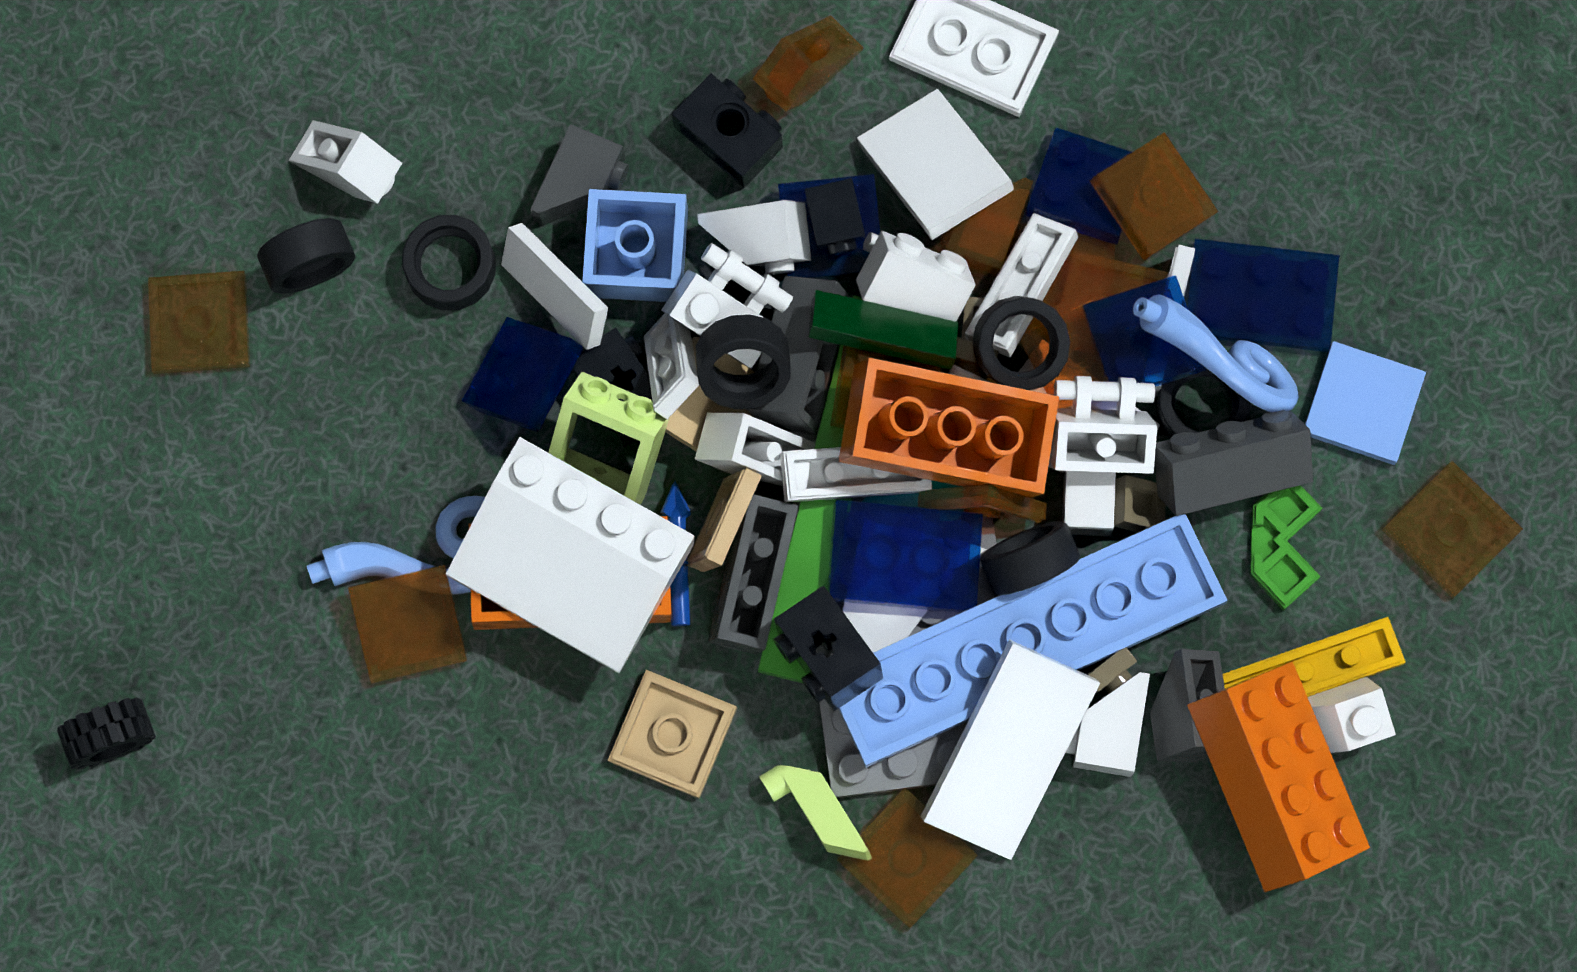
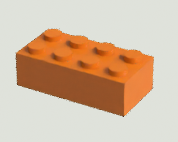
(948, 428)
(1278, 777)

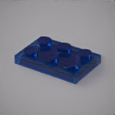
(1264, 294)
(904, 556)

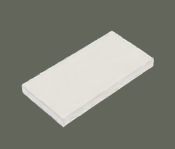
(1010, 749)

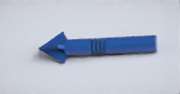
(677, 512)

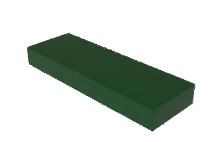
(883, 329)

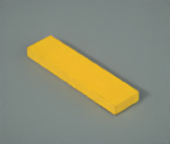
(1335, 659)

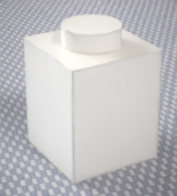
(1089, 502)

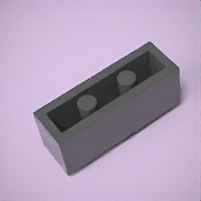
(810, 359)
(1233, 462)
(753, 576)

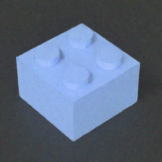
(635, 244)

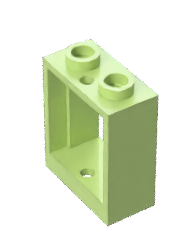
(634, 417)

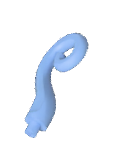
(1243, 368)
(364, 559)

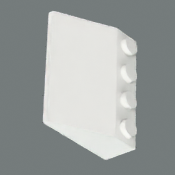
(570, 555)

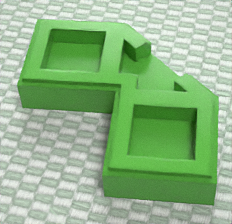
(1272, 558)

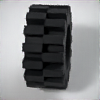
(106, 733)

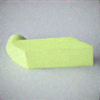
(819, 807)

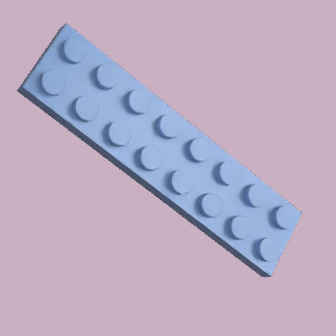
(1074, 618)

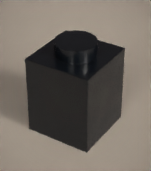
(835, 216)

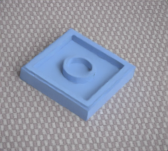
(1364, 403)

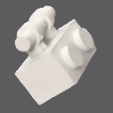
(913, 277)
(702, 302)
(1104, 439)

